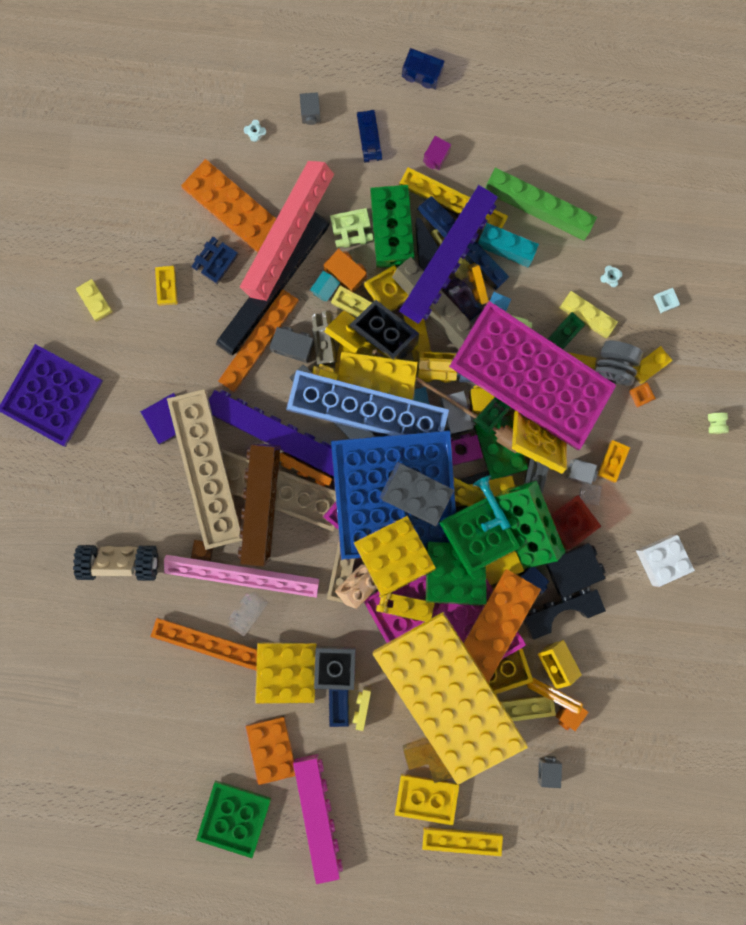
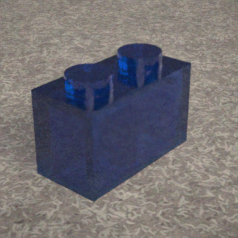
(422, 69)

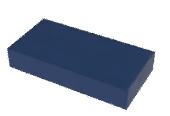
(338, 708)

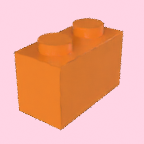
(346, 270)

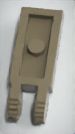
(323, 343)

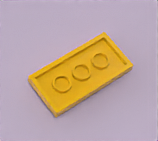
(379, 373)

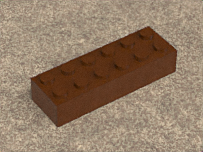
(259, 504)

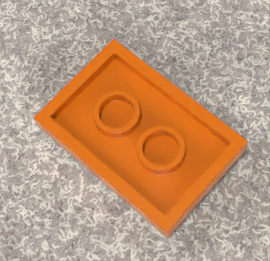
(271, 750)

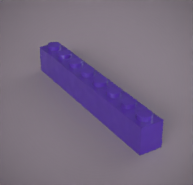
(448, 254)
(272, 431)

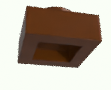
(199, 551)

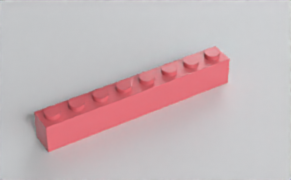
(287, 230)

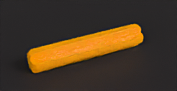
(556, 696)

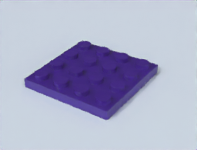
(50, 395)

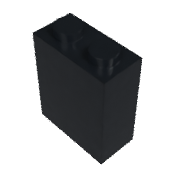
(576, 570)

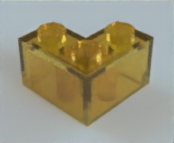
(422, 753)

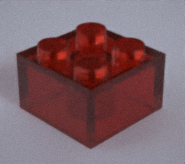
(574, 522)

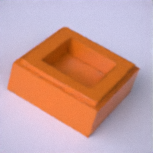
(642, 394)

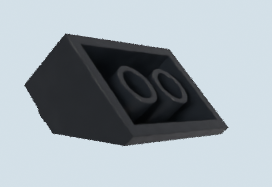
(386, 331)

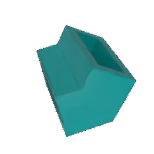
(324, 286)

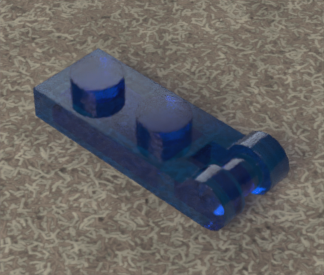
(369, 135)

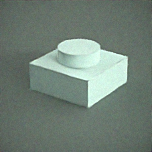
(666, 300)

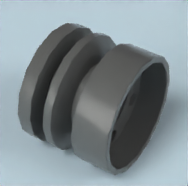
(619, 362)

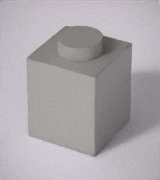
(581, 471)

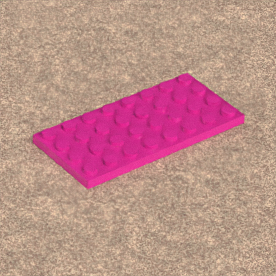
(533, 375)

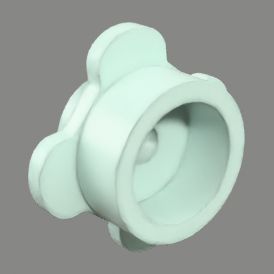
(254, 136)
(609, 270)

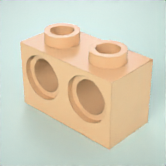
(356, 587)

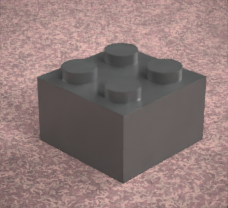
(334, 667)

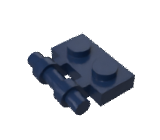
(219, 262)

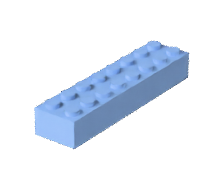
(362, 407)

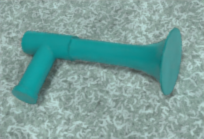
(500, 518)

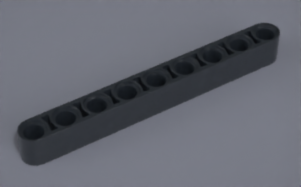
(254, 309)

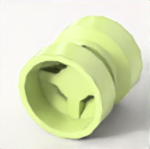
(718, 423)

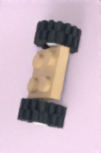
(115, 562)

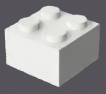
(665, 560)

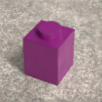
(436, 153)

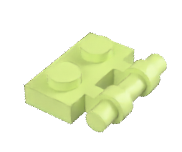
(351, 222)

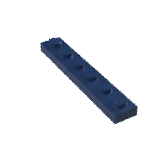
(443, 222)

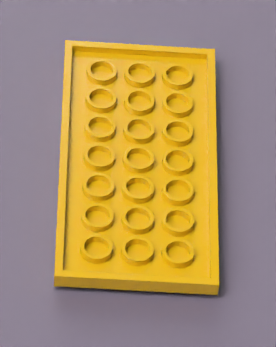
(450, 698)

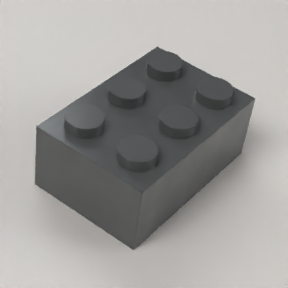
(416, 493)

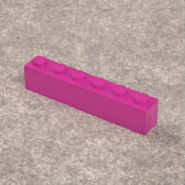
(317, 819)

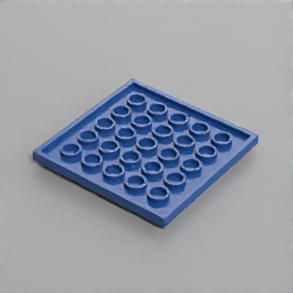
(362, 472)

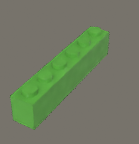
(540, 204)

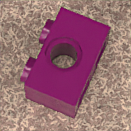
(471, 447)

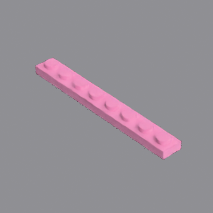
(241, 576)

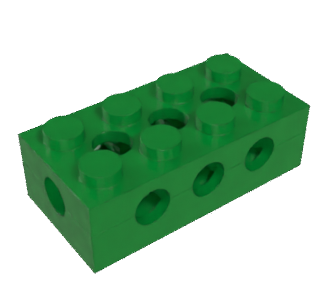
(400, 216)
(531, 524)

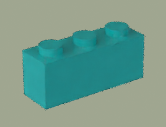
(508, 245)

